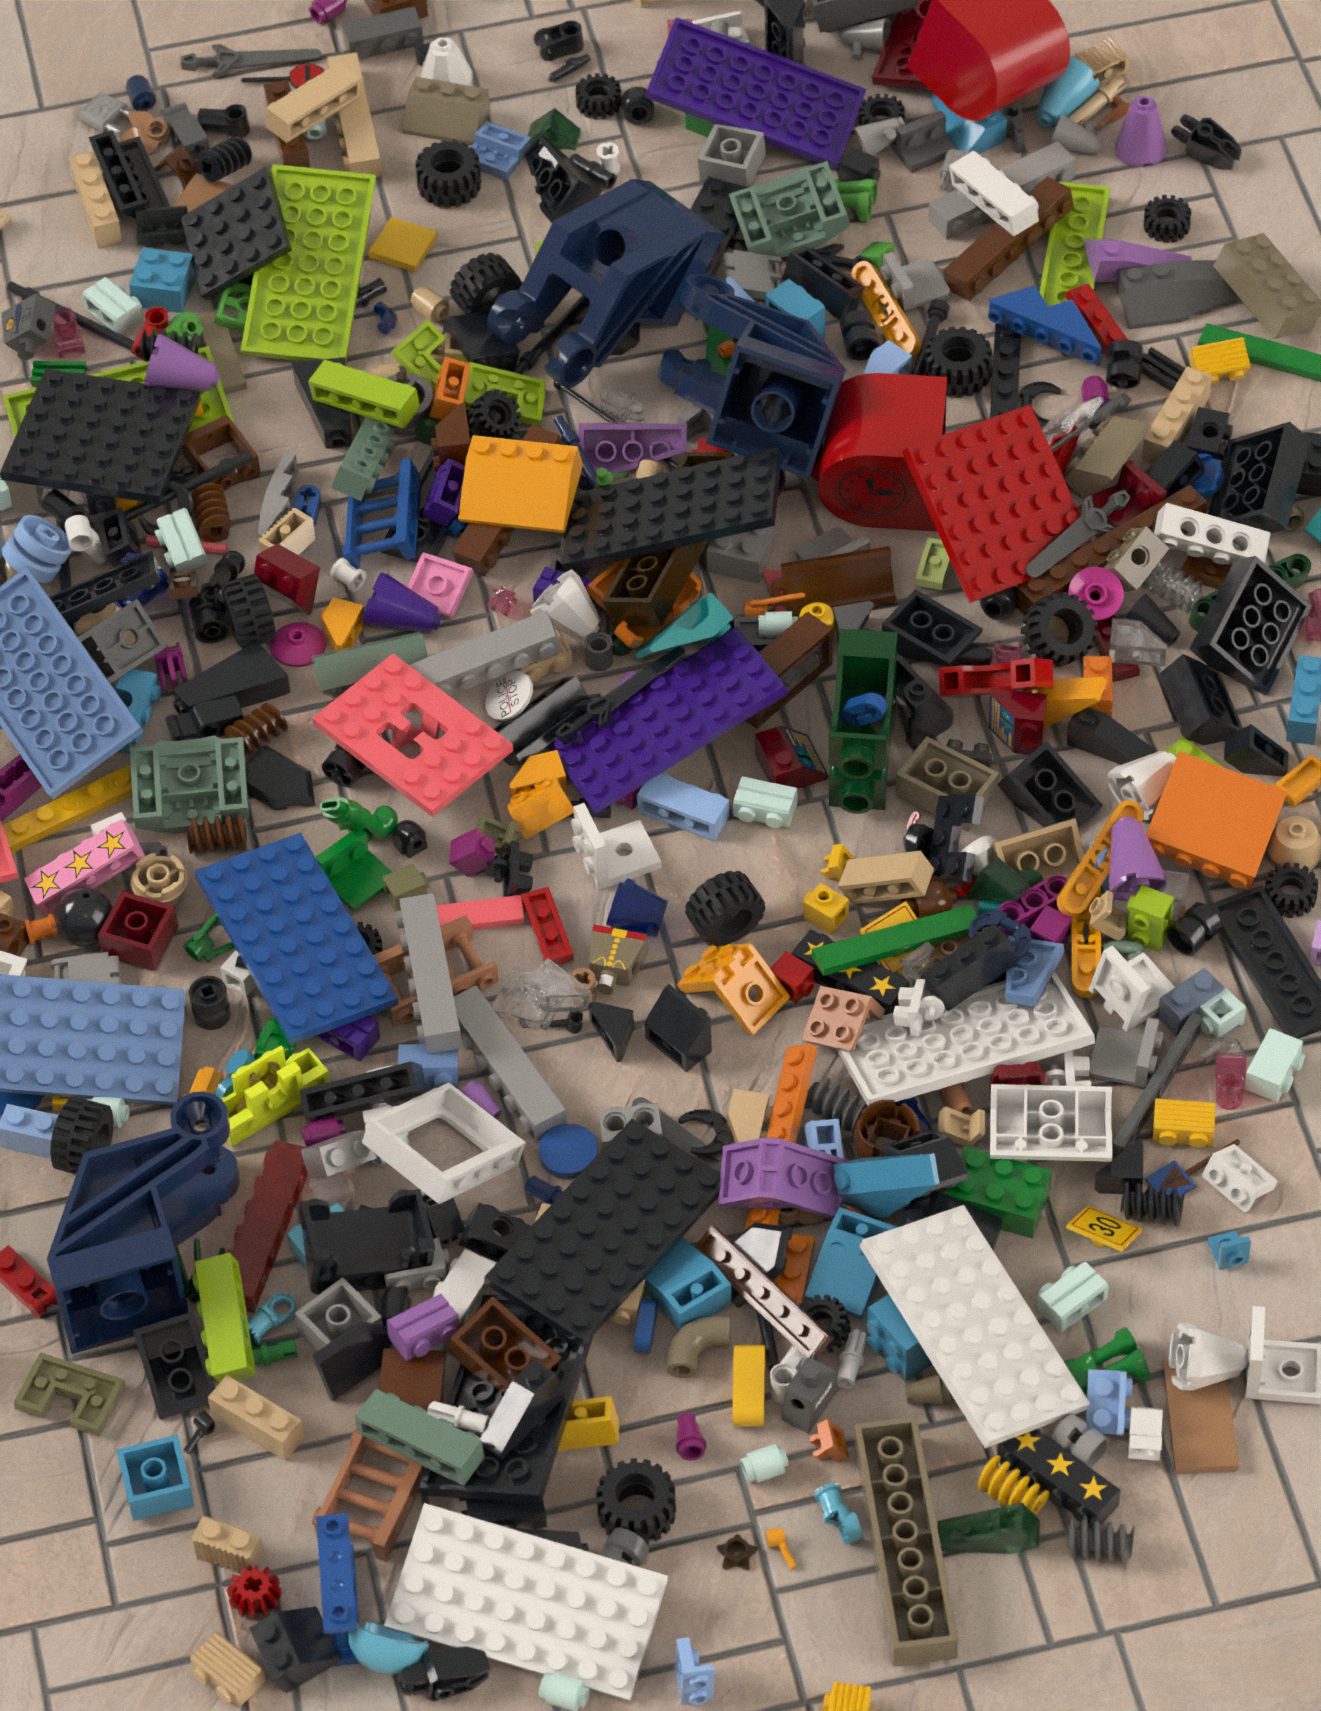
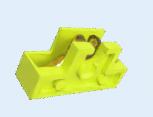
(270, 1090)

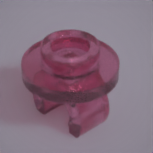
(503, 596)

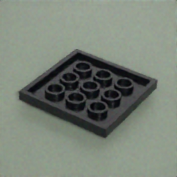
(236, 233)

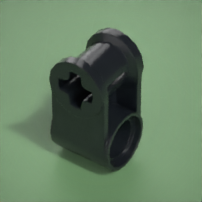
(561, 40)

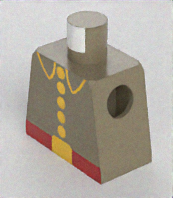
(616, 956)

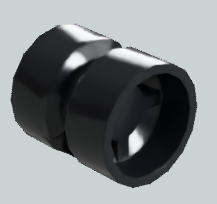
(858, 334)
(209, 618)
(1193, 930)
(209, 1002)

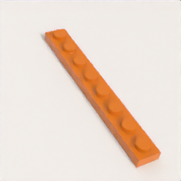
(787, 1110)

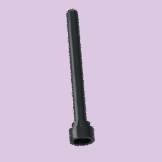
(937, 313)

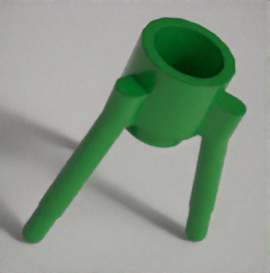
(200, 944)

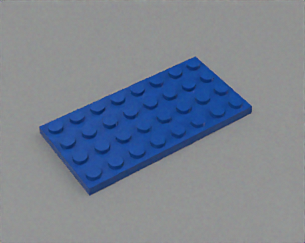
(296, 938)

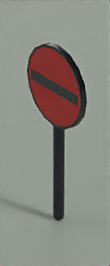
(298, 75)

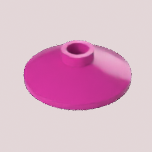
(1103, 583)
(297, 643)

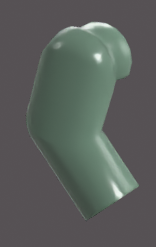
(1124, 946)

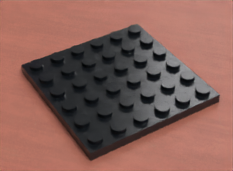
(101, 436)

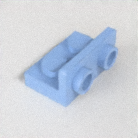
(1107, 1401)
(693, 1680)

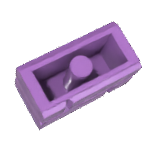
(423, 1327)

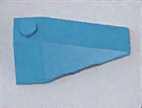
(885, 1183)

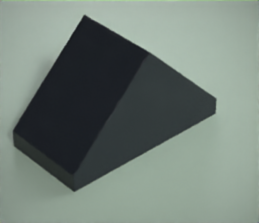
(613, 1026)
(1124, 1167)

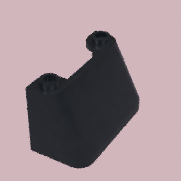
(929, 711)
(365, 1242)

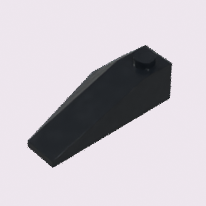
(558, 179)

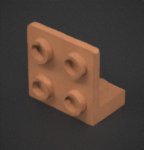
(839, 1018)

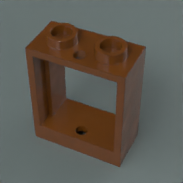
(220, 432)

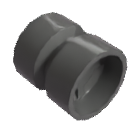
(625, 1547)

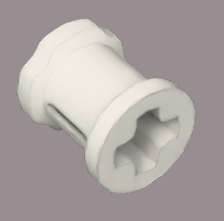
(606, 159)
(348, 575)

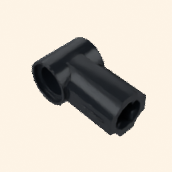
(232, 119)
(62, 507)

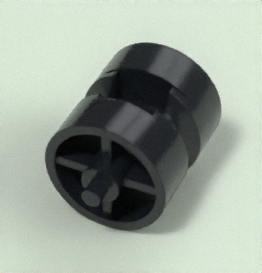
(1124, 364)
(342, 767)

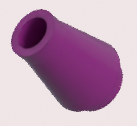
(690, 1440)

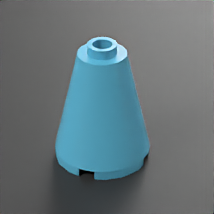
(1066, 93)

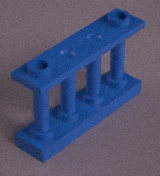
(404, 520)
(338, 1582)

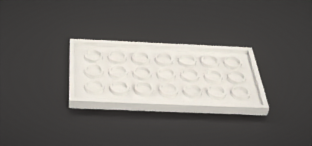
(964, 1042)
(974, 1326)
(526, 1601)

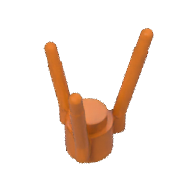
(760, 606)

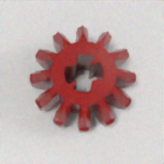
(265, 1596)

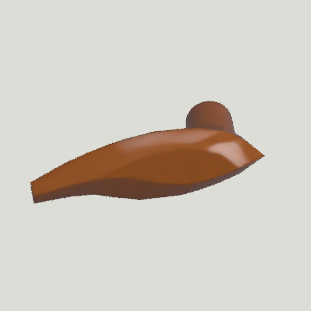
(1121, 108)

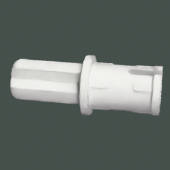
(851, 1359)
(459, 1417)

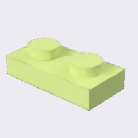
(933, 565)

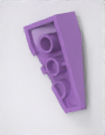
(1110, 255)
(623, 445)

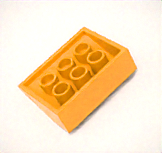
(519, 484)

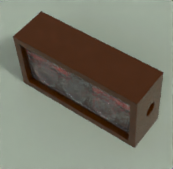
(797, 660)

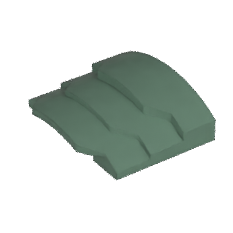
(790, 212)
(188, 781)

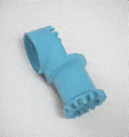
(267, 1318)
(837, 1513)

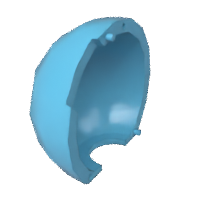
(385, 1649)

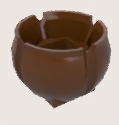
(884, 1120)

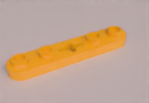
(896, 327)
(1086, 879)
(1084, 957)

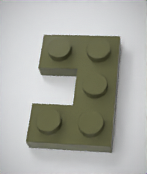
(94, 1389)

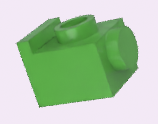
(185, 322)

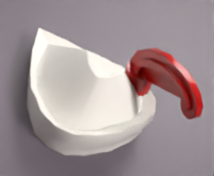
(983, 849)

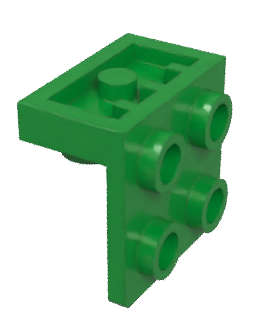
(353, 869)

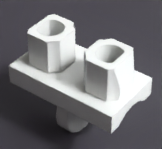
(915, 1007)
(1072, 1067)

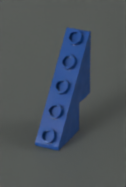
(1055, 325)

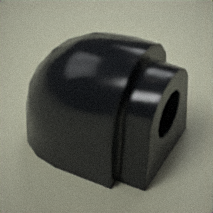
(409, 838)

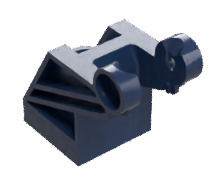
(622, 255)
(776, 383)
(125, 1215)

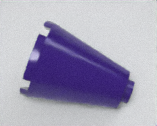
(400, 607)

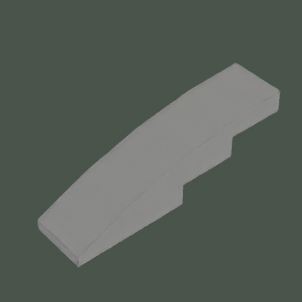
(278, 493)

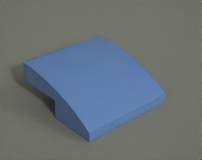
(499, 149)

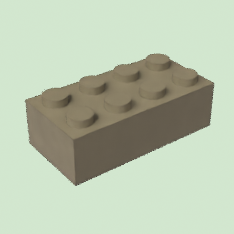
(1268, 285)

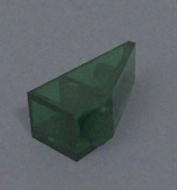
(991, 1531)

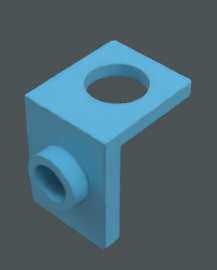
(1232, 1252)

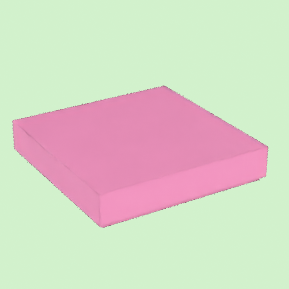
(441, 582)

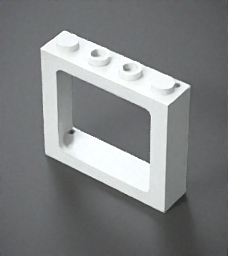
(500, 1145)

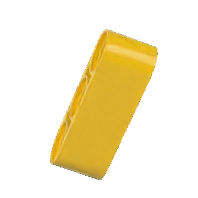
(749, 1386)

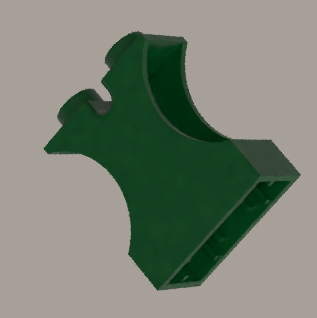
(862, 753)

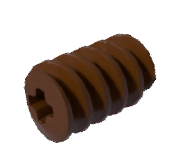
(211, 512)
(257, 726)
(216, 834)

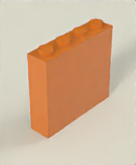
(1215, 820)

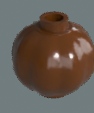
(936, 900)

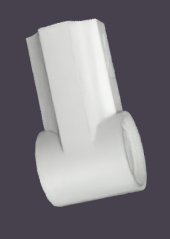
(84, 539)
(784, 1373)

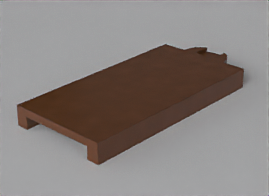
(837, 580)

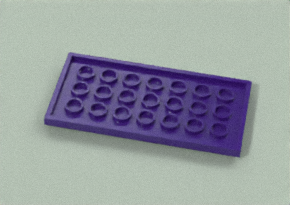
(755, 91)
(670, 719)

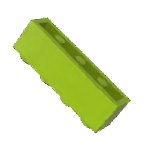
(364, 393)
(224, 1318)

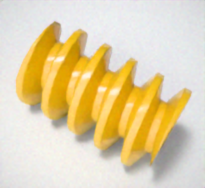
(1008, 1489)

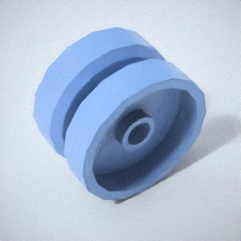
(37, 546)

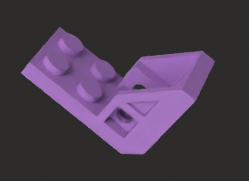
(778, 1176)

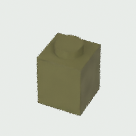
(403, 884)

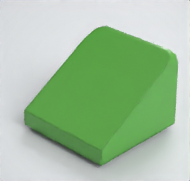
(875, 252)

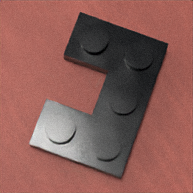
(944, 857)

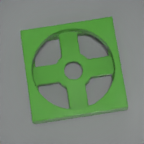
(230, 322)

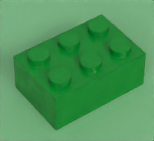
(1004, 1189)

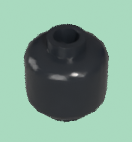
(636, 107)
(1000, 605)

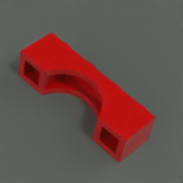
(1014, 676)

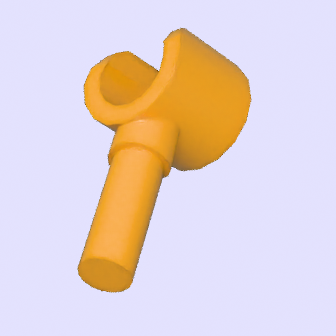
(776, 1537)

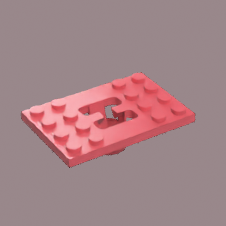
(445, 764)

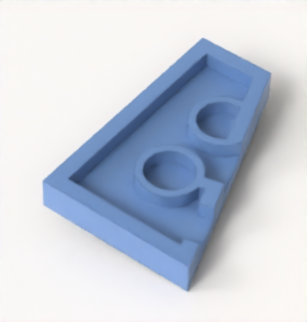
(1030, 976)

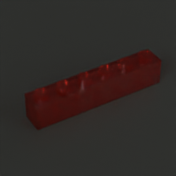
(268, 1218)

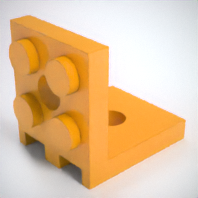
(730, 973)

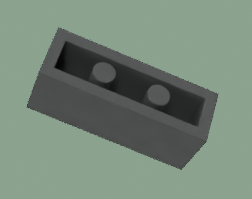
(383, 33)

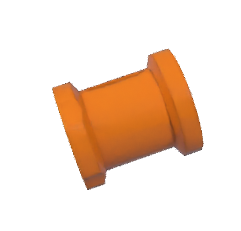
(41, 928)

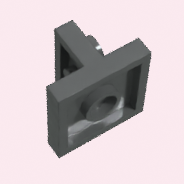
(922, 142)

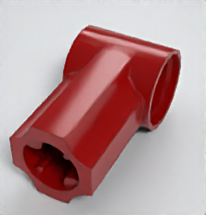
(155, 318)

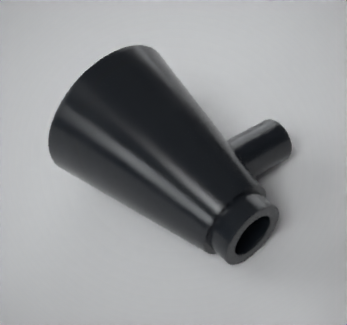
(1154, 618)

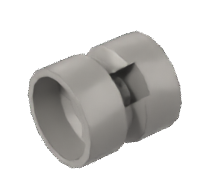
(1079, 1441)

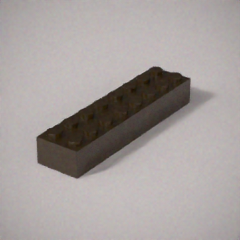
(652, 582)

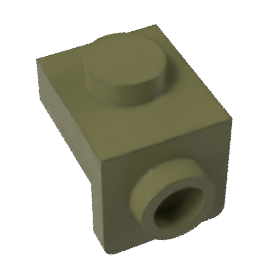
(499, 832)

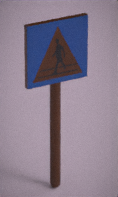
(1174, 1176)

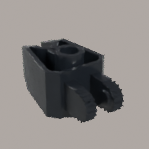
(1207, 142)
(445, 1673)

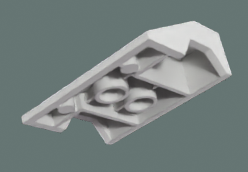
(1050, 1122)

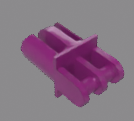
(168, 662)

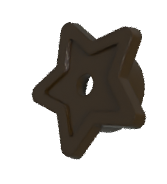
(734, 1545)

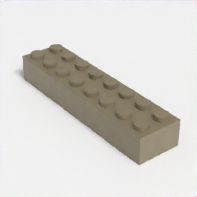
(905, 1541)

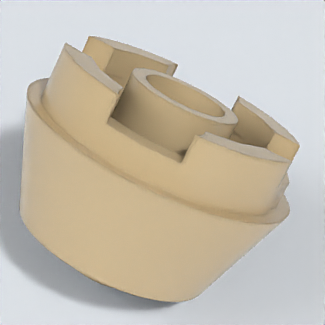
(1295, 841)
(159, 878)

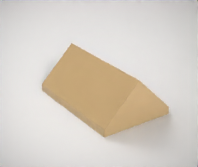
(1047, 850)

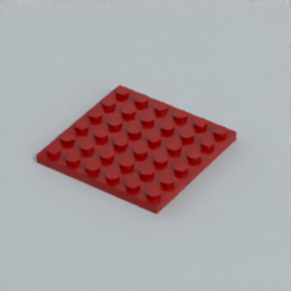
(993, 498)

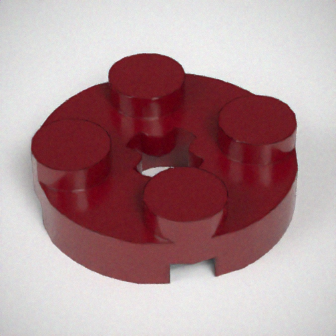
(1019, 1074)

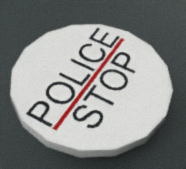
(509, 696)

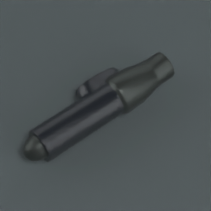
(568, 67)

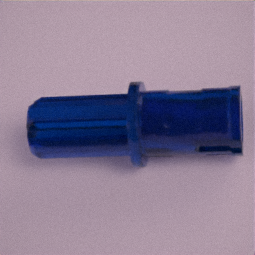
(543, 1190)

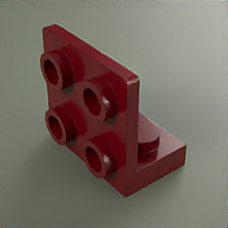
(1140, 487)

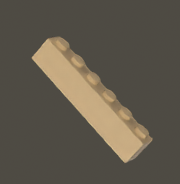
(356, 126)

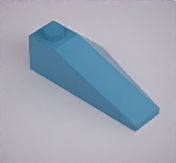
(973, 135)

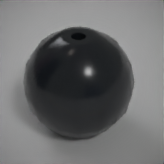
(82, 915)

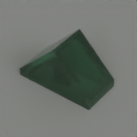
(557, 129)
(998, 883)

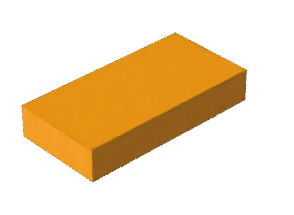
(1301, 780)

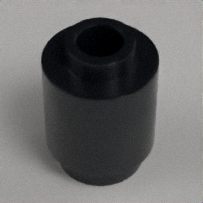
(975, 655)
(393, 1303)

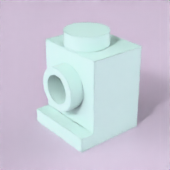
(1222, 1014)

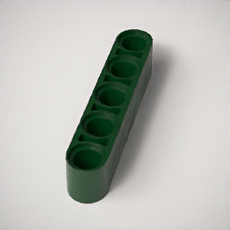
(1282, 568)

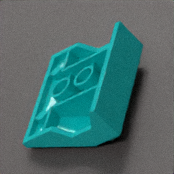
(701, 622)

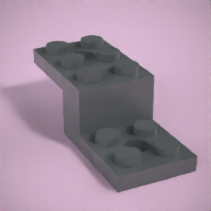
(106, 643)

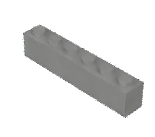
(957, 213)
(491, 654)
(430, 974)
(507, 1065)

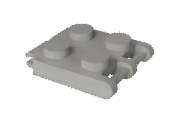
(753, 272)
(89, 967)

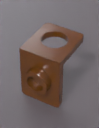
(181, 164)

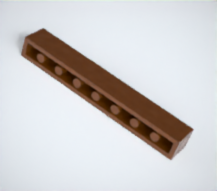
(1095, 553)

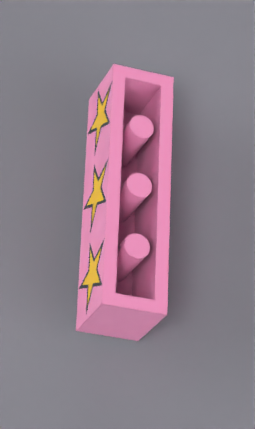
(85, 865)

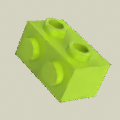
(1149, 917)

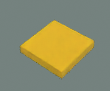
(403, 244)

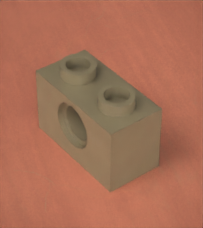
(1148, 550)

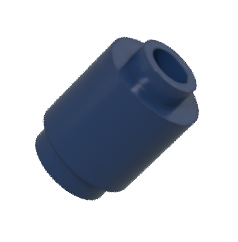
(140, 93)

